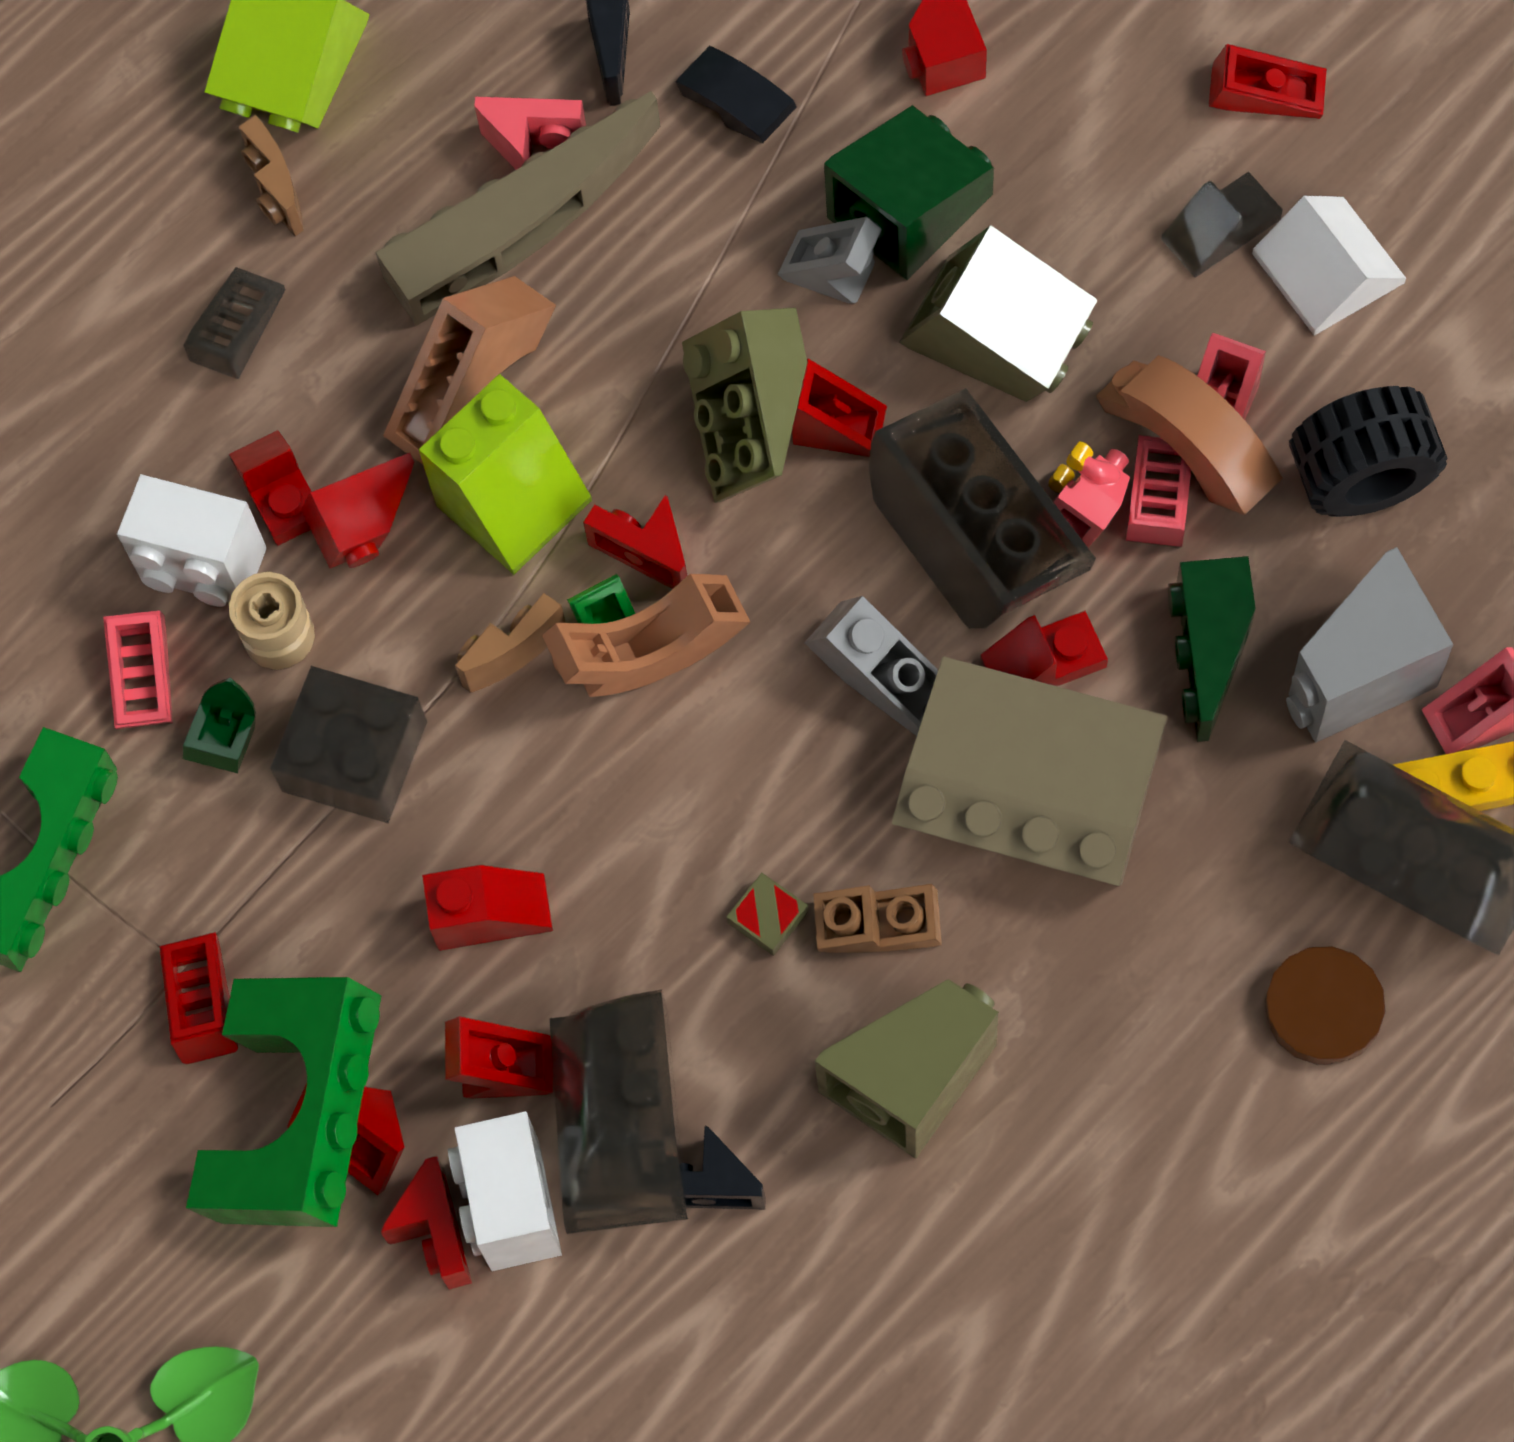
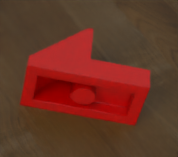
(274, 485)
(648, 550)
(1050, 652)
(497, 1059)
(427, 1210)

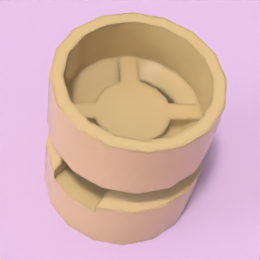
(272, 620)

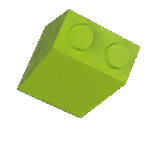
(284, 58)
(503, 474)

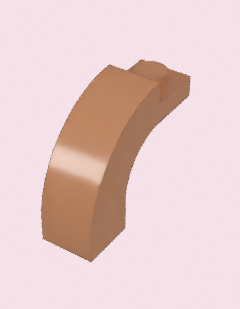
(1199, 426)
(652, 643)

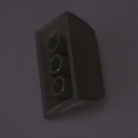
(972, 511)
(1413, 846)
(617, 1115)

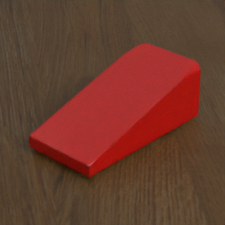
(1266, 84)

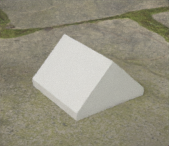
(1326, 261)

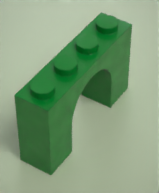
(305, 1169)

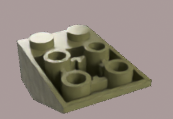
(746, 395)

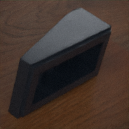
(610, 36)

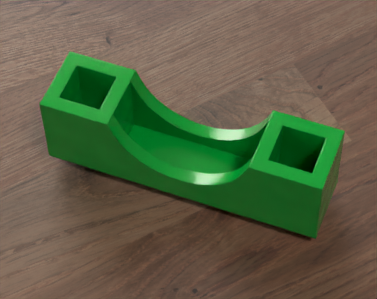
(69, 785)

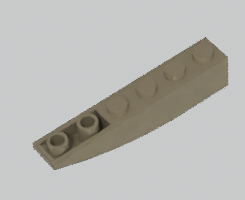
(514, 214)

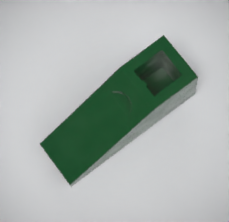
(1216, 621)

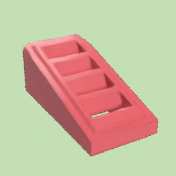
(1154, 527)
(132, 625)

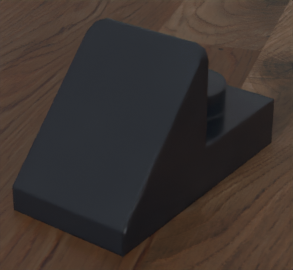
(724, 1180)

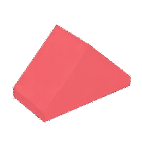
(1232, 371)
(1476, 707)

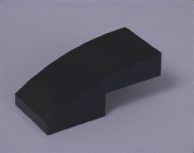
(736, 91)

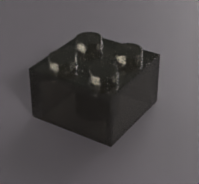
(349, 744)

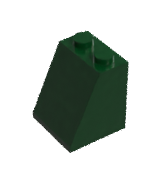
(911, 184)

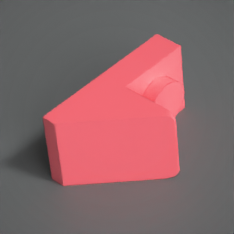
(519, 123)

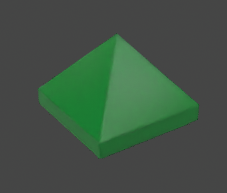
(602, 603)

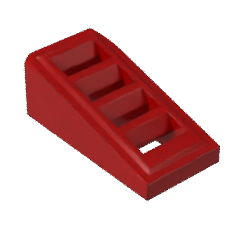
(199, 1034)

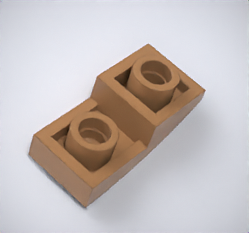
(272, 176)
(498, 655)
(877, 921)

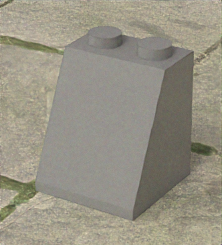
(1369, 653)

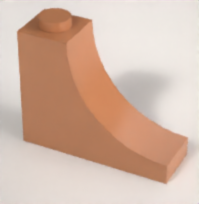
(464, 350)

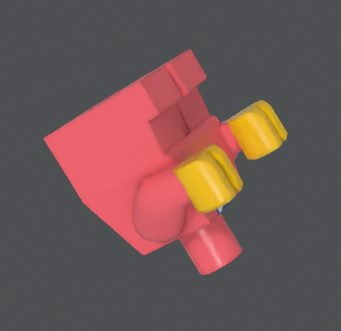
(1095, 494)

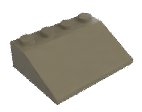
(1030, 770)

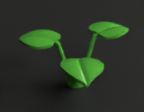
(200, 1390)

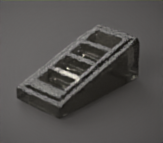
(234, 357)

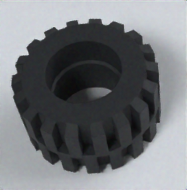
(1367, 451)

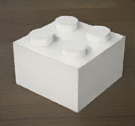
(190, 540)
(507, 1192)

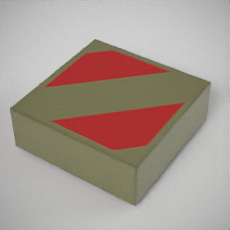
(767, 914)

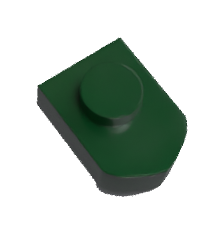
(221, 727)

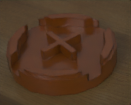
(1325, 1005)

